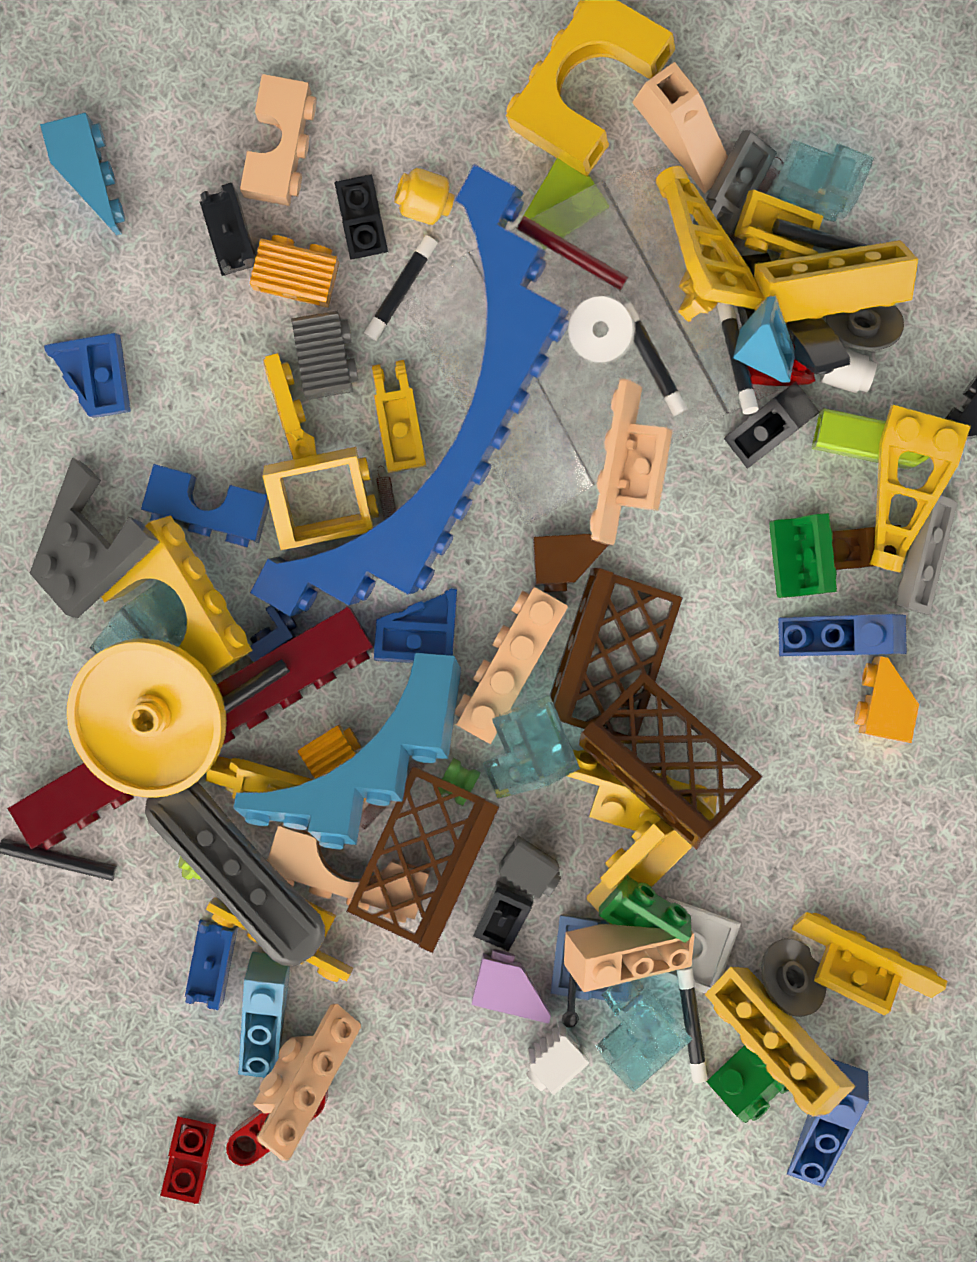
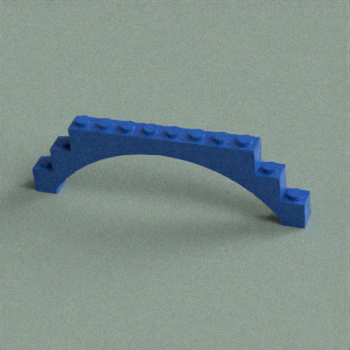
(515, 350)

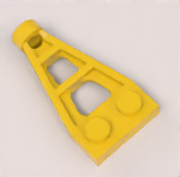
(712, 279)
(923, 435)

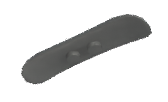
(238, 874)

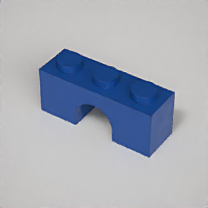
(239, 516)

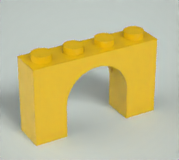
(595, 31)
(211, 630)

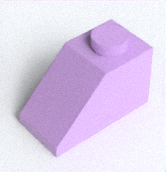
(507, 988)

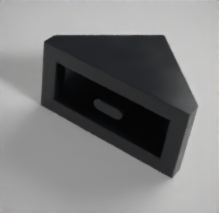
(503, 916)

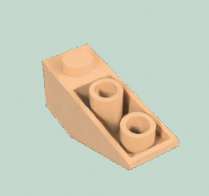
(683, 124)
(620, 954)

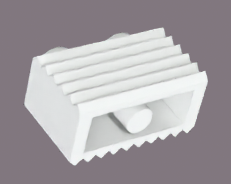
(556, 1059)

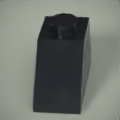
(771, 425)

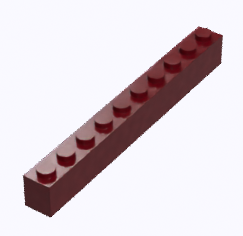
(311, 660)

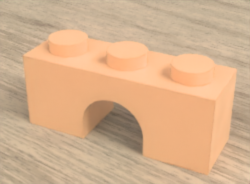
(273, 174)

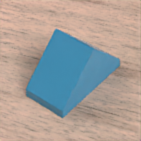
(766, 342)

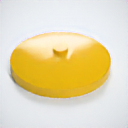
(146, 717)

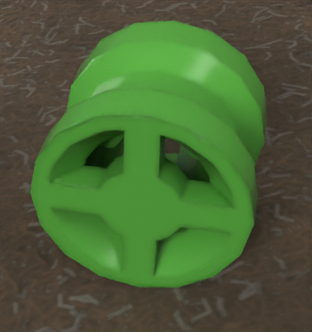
(461, 777)

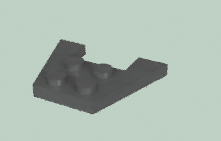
(73, 558)

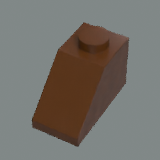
(563, 559)

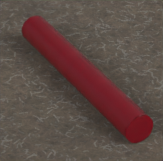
(572, 253)

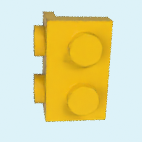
(758, 219)

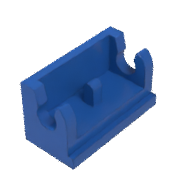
(210, 964)

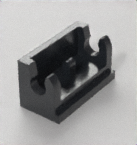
(228, 230)

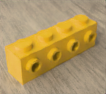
(839, 280)
(779, 1041)

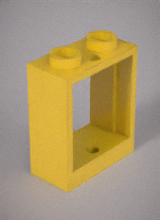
(292, 536)

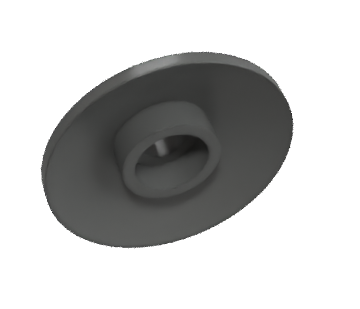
(868, 328)
(789, 978)

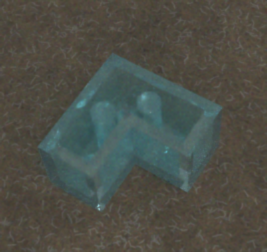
(822, 179)
(151, 615)
(534, 748)
(644, 1038)

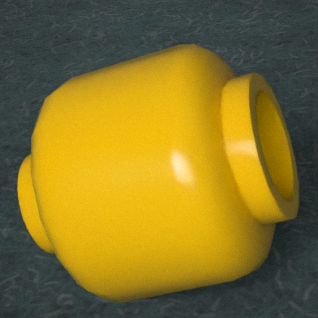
(424, 196)

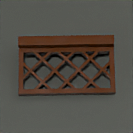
(585, 634)
(648, 785)
(454, 874)

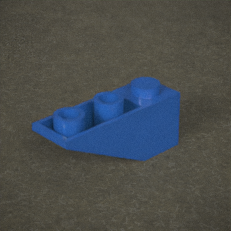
(842, 635)
(827, 1135)

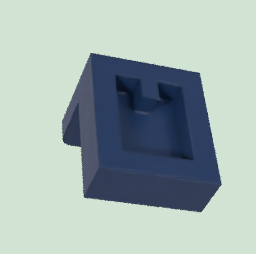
(268, 640)

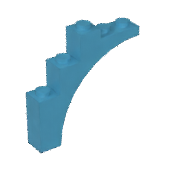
(378, 772)

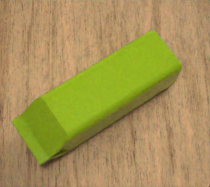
(855, 437)

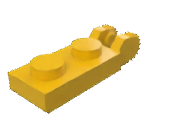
(398, 422)

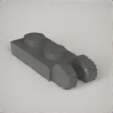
(741, 173)

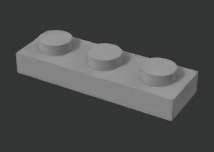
(926, 558)

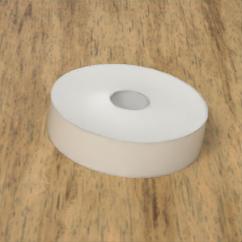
(620, 329)

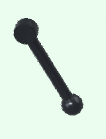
(571, 1018)

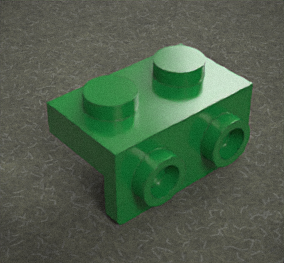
(803, 556)
(640, 906)
(746, 1085)

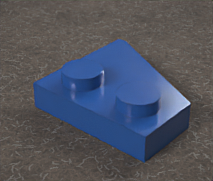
(95, 373)
(420, 628)

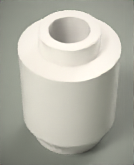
(854, 376)

